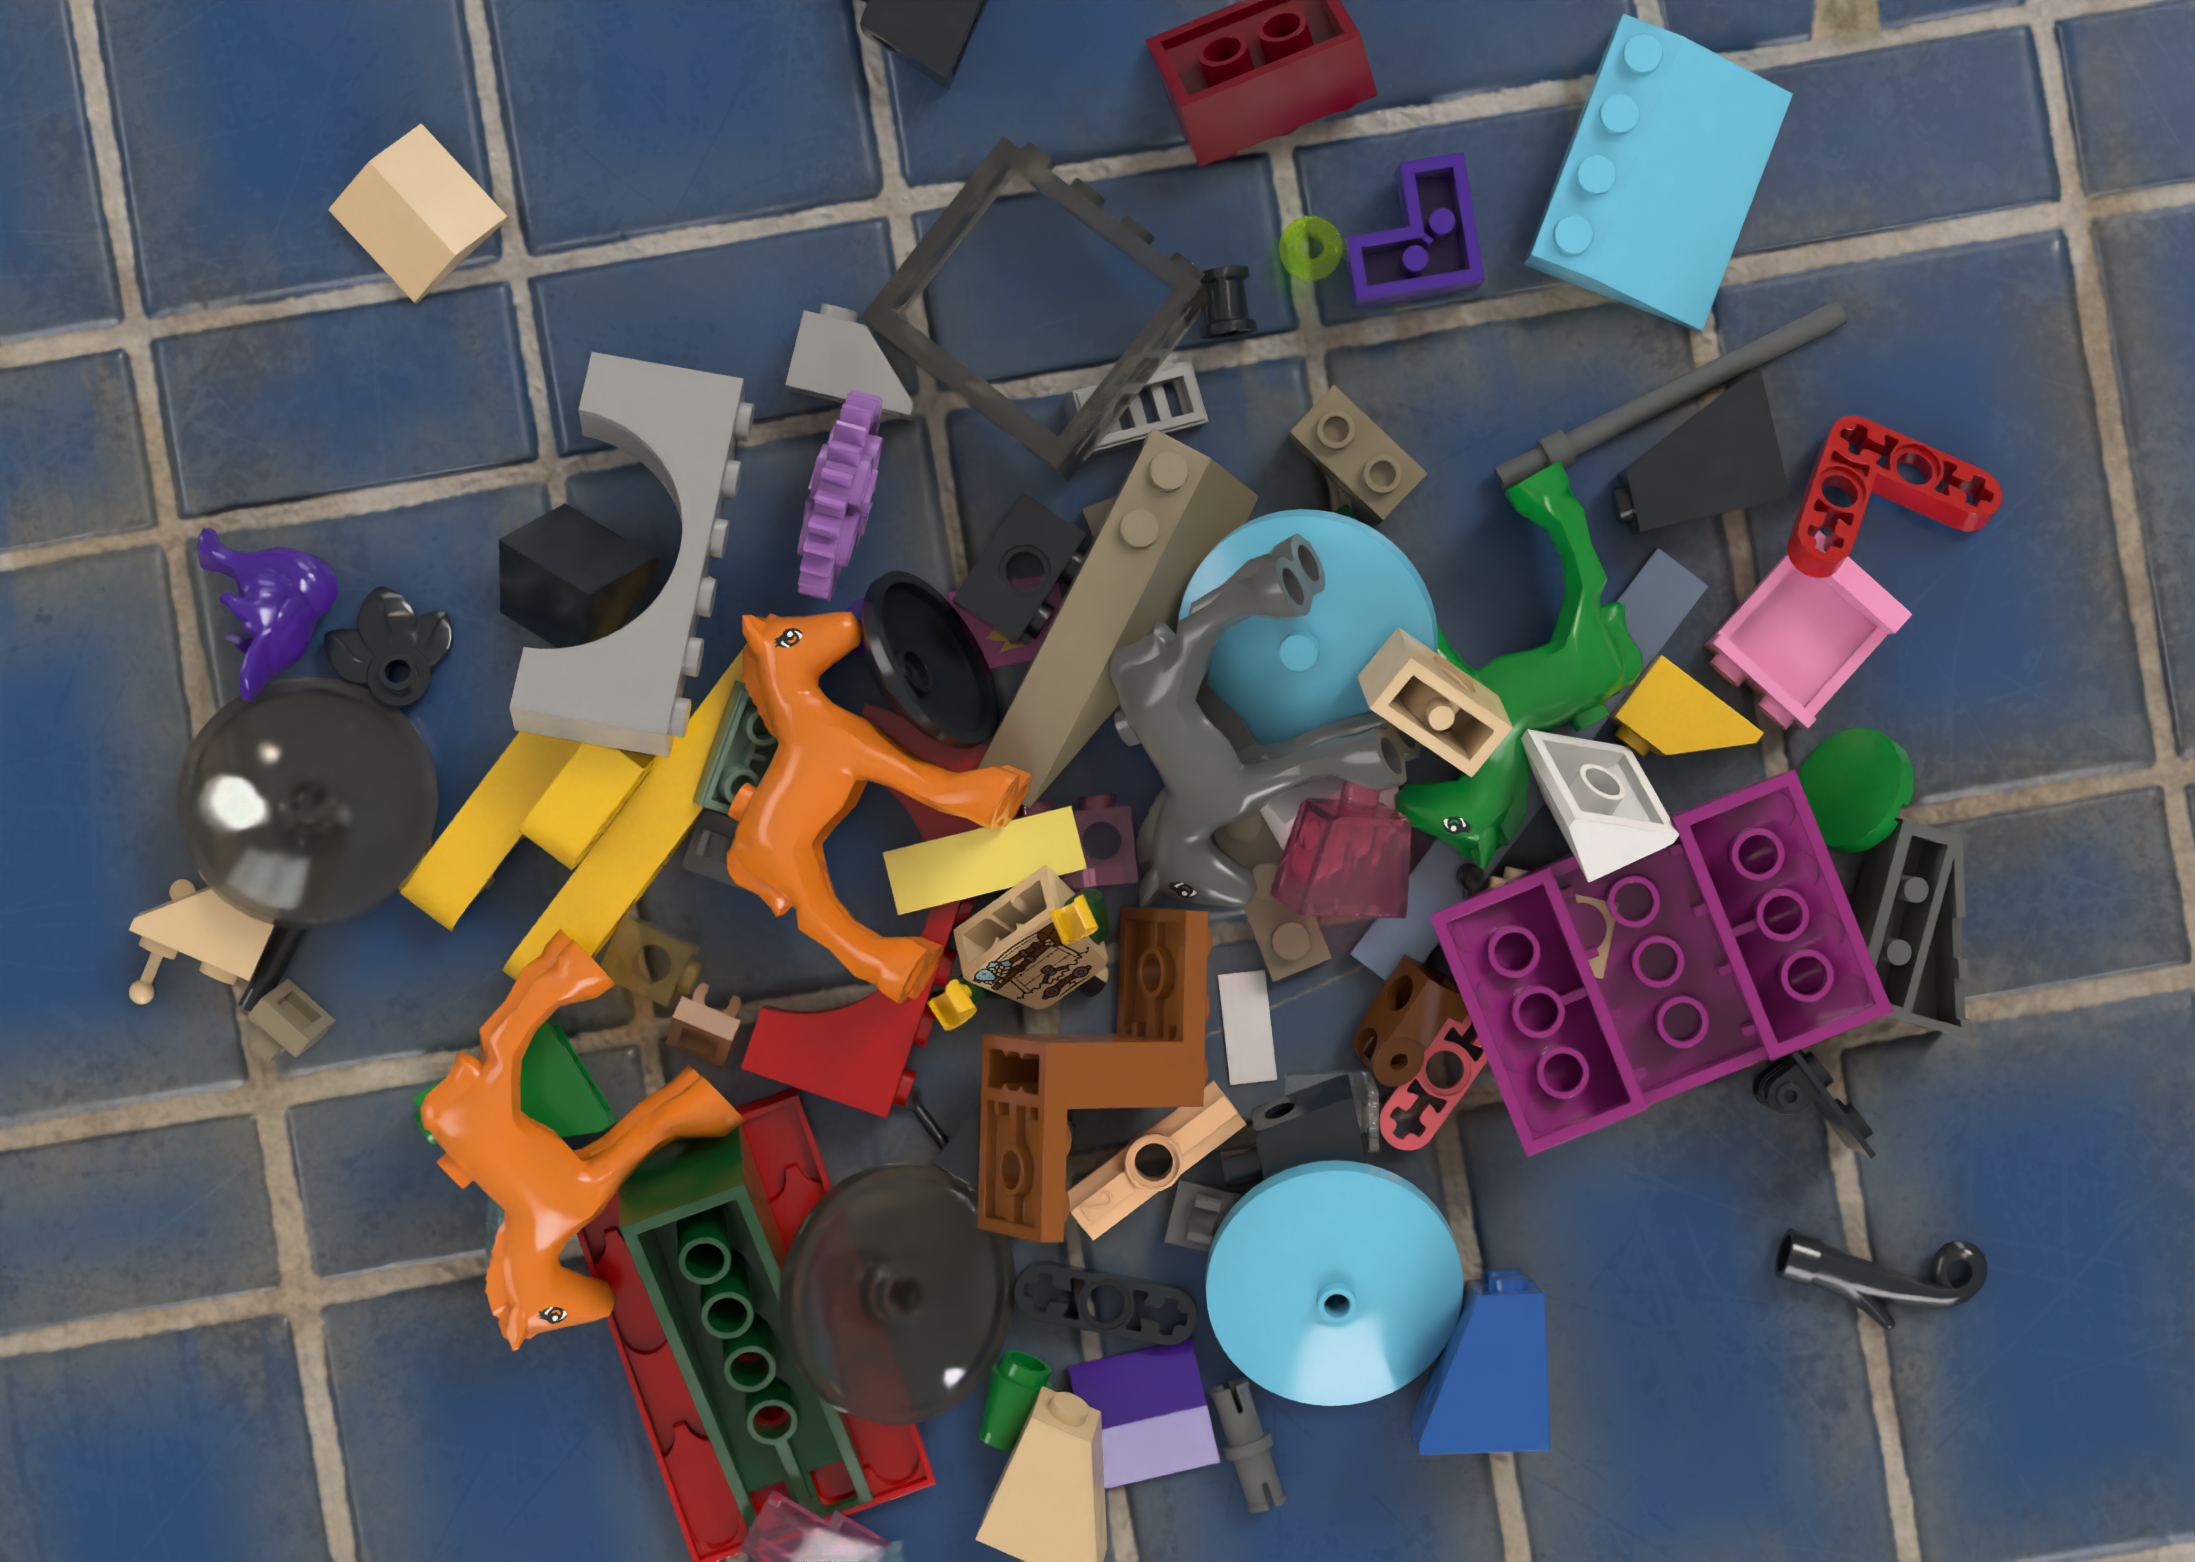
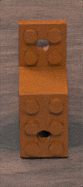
(1146, 1064)

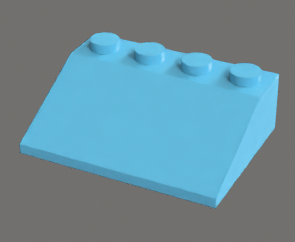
(1658, 174)

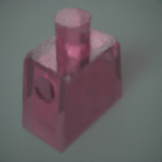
(1346, 858)

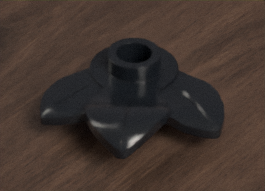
(387, 639)

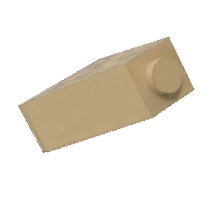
(1052, 1486)

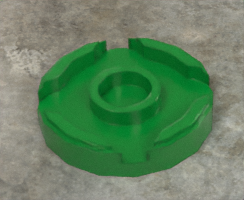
(1857, 788)

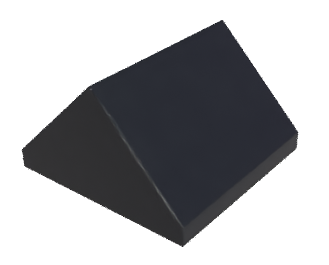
(570, 577)

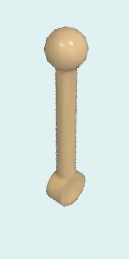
(142, 990)

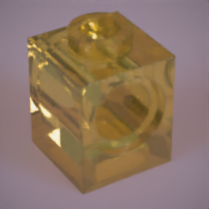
(623, 955)

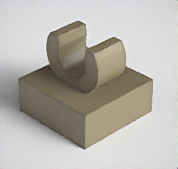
(288, 1022)

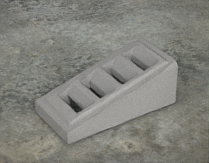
(1188, 398)

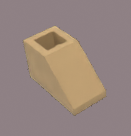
(206, 930)

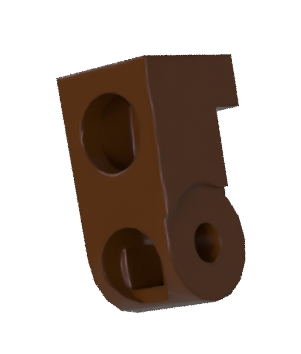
(1406, 1021)

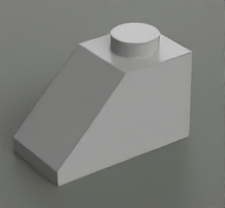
(842, 355)

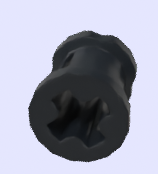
(1228, 309)

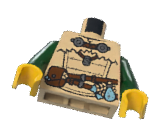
(1028, 949)

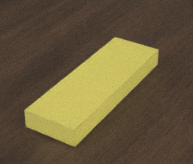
(983, 860)

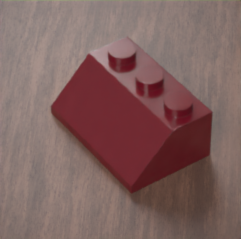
(1260, 72)

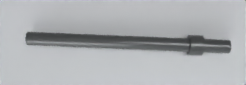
(1566, 446)

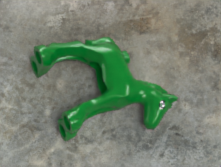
(1539, 687)

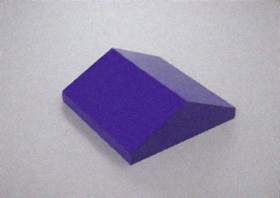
(1149, 1411)

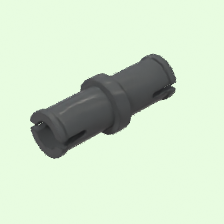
(1248, 1445)

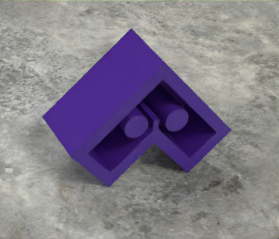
(1434, 249)

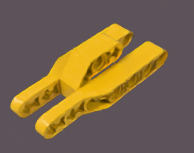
(563, 801)

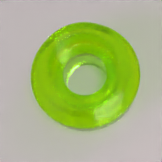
(1307, 268)

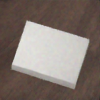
(1598, 800)

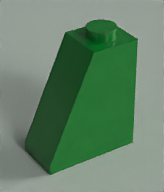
(553, 1087)

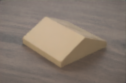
(417, 212)

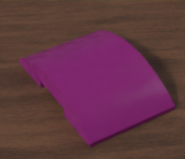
(1714, 963)

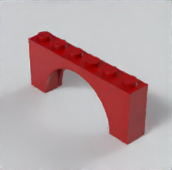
(863, 1048)

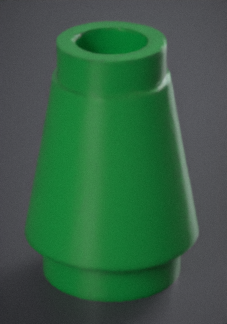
(1010, 1397)

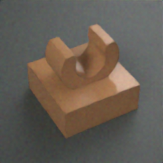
(703, 1029)

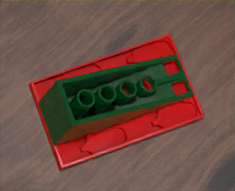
(697, 1322)

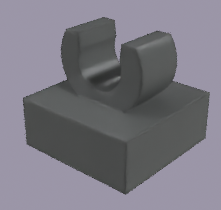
(710, 846)
(1198, 1214)

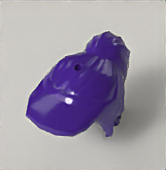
(277, 602)

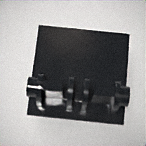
(1801, 1079)

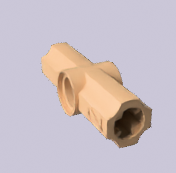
(1119, 1186)

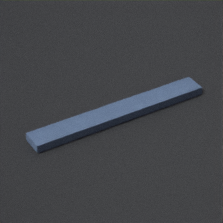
(1655, 606)

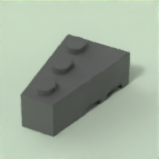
(1912, 924)

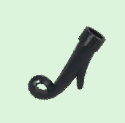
(1865, 1283)

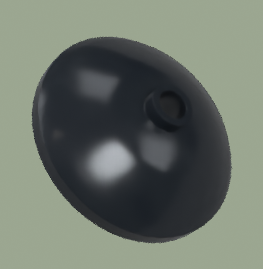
(928, 661)

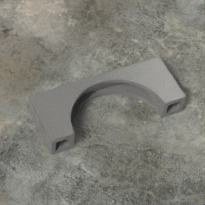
(632, 683)

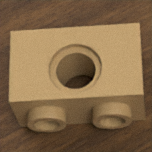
(1434, 702)

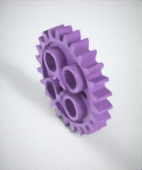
(840, 495)

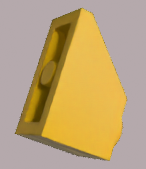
(1677, 715)

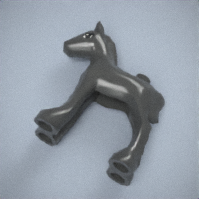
(1206, 750)

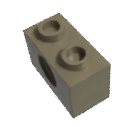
(1356, 455)

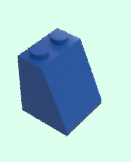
(1491, 1376)

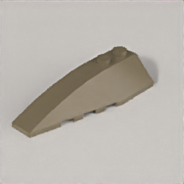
(1134, 573)

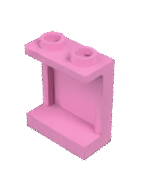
(1803, 637)

